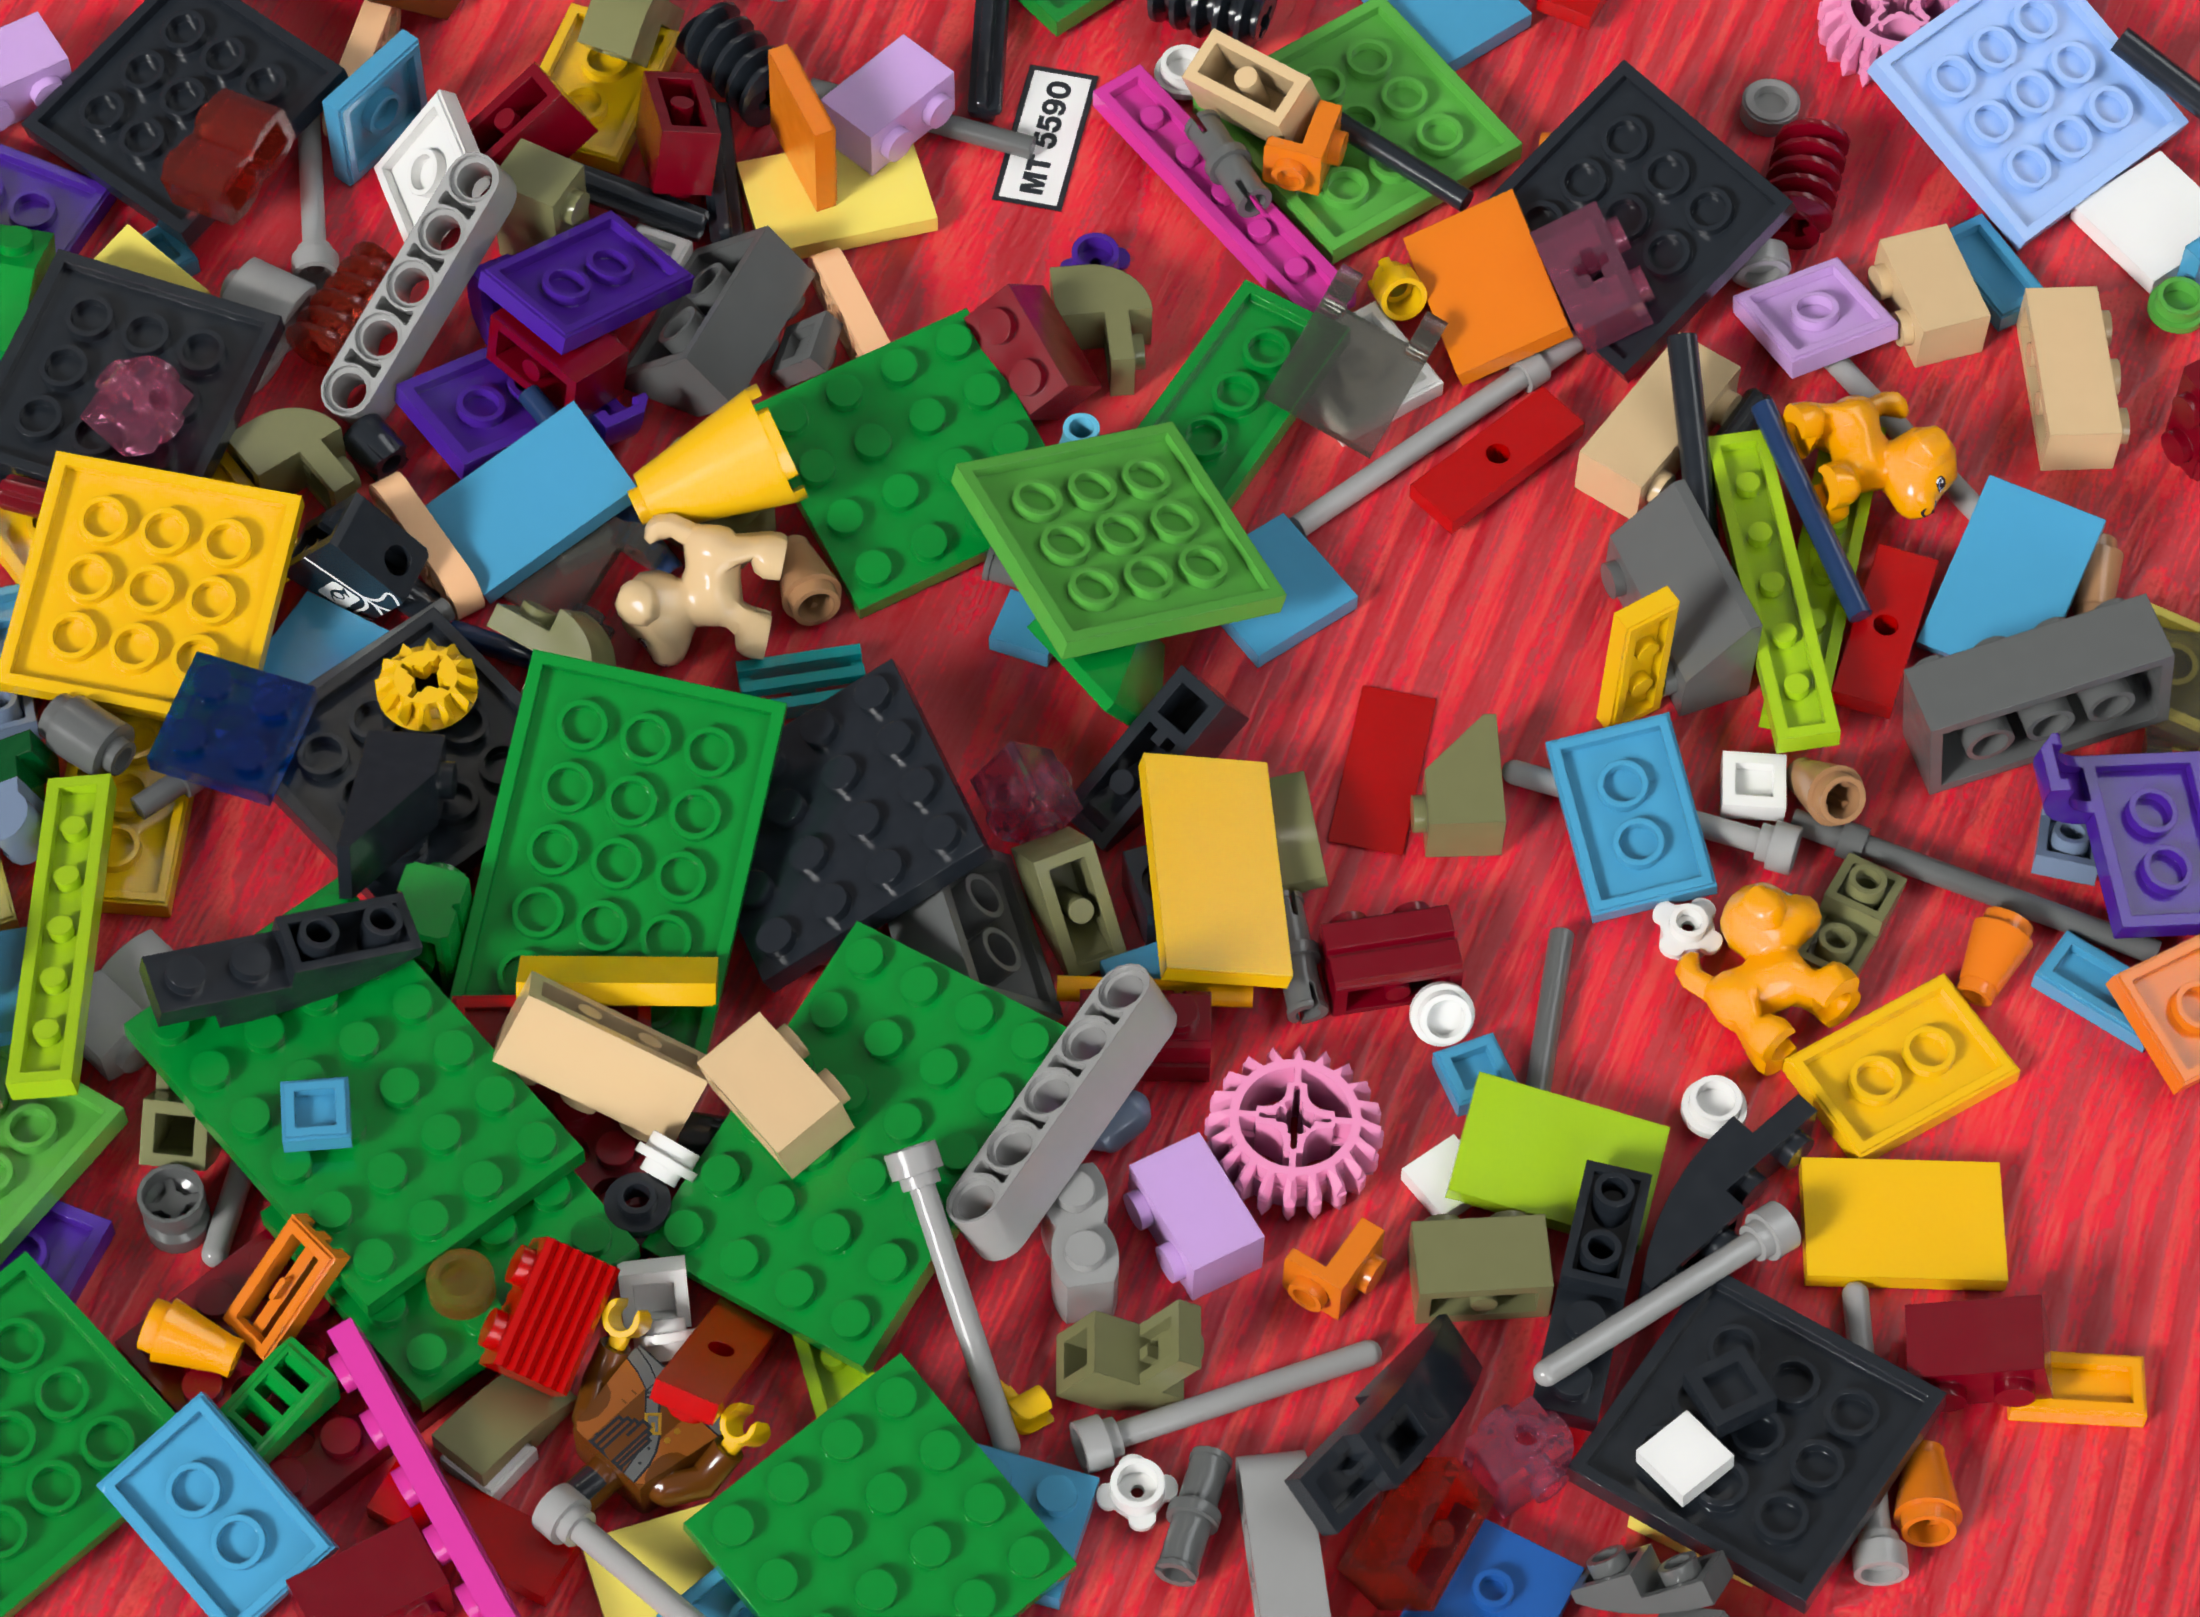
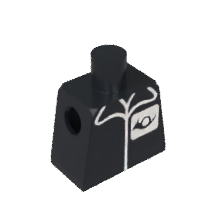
(361, 561)

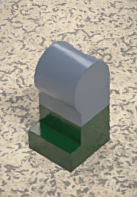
(23, 772)

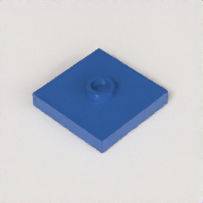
(1506, 1579)

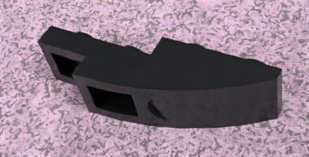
(276, 971)
(1719, 1185)
(1593, 1283)
(1392, 1430)

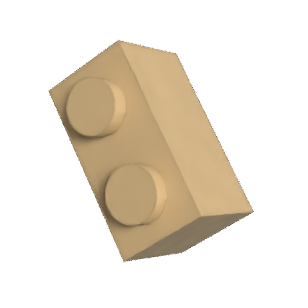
(1251, 89)
(1930, 295)
(777, 1094)

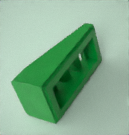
(271, 1377)

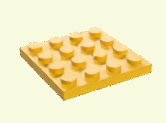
(140, 576)

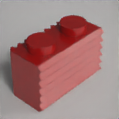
(547, 1315)

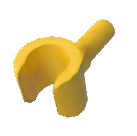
(1028, 1408)

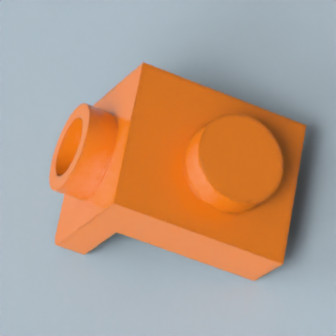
(1307, 164)
(1333, 1287)

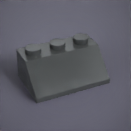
(718, 335)
(1715, 620)
(984, 933)

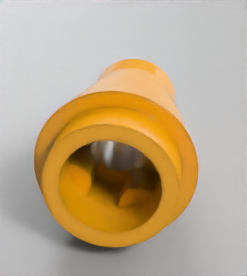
(188, 1339)

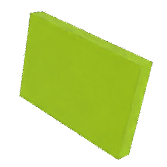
(1532, 1148)

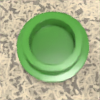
(2175, 305)

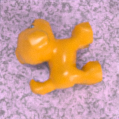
(1908, 469)
(1767, 931)

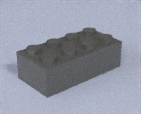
(2008, 694)

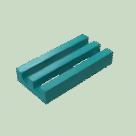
(801, 675)

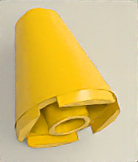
(720, 467)

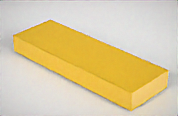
(1638, 658)
(629, 978)

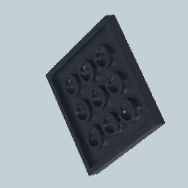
(150, 80)
(1672, 184)
(103, 313)
(329, 752)
(853, 826)
(1799, 1475)

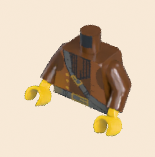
(637, 1443)

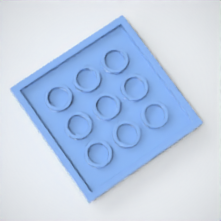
(2026, 106)

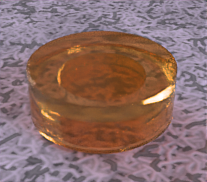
(461, 1284)

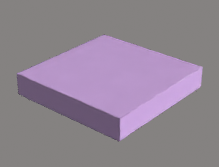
(1815, 317)

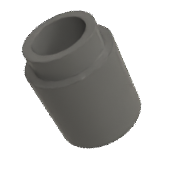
(87, 735)

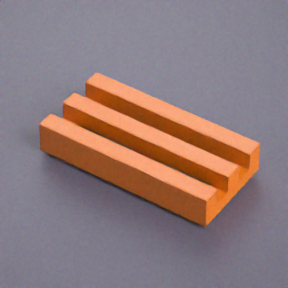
(293, 1295)

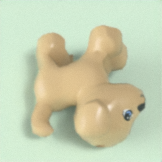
(666, 609)

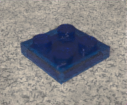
(233, 728)

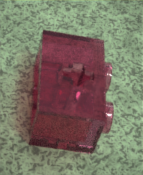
(1573, 251)

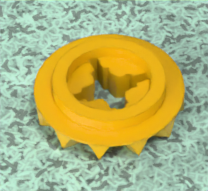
(432, 707)

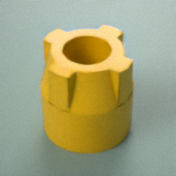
(1398, 289)

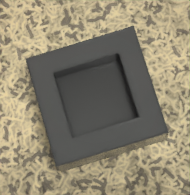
(807, 349)

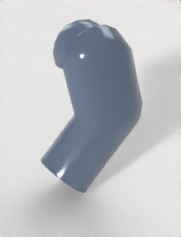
(1126, 1124)

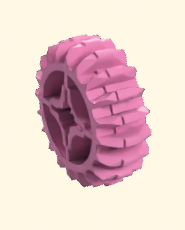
(1882, 28)
(1344, 1128)

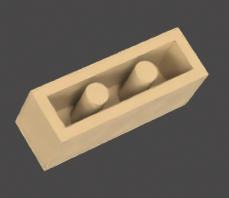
(2071, 378)
(1637, 445)
(600, 1059)

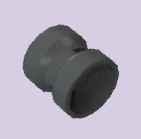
(170, 1193)

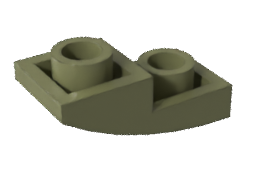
(1296, 834)
(1853, 914)
(498, 1425)

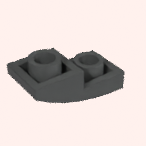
(1639, 1584)

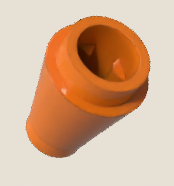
(1993, 954)
(1927, 1498)

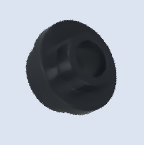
(642, 1220)

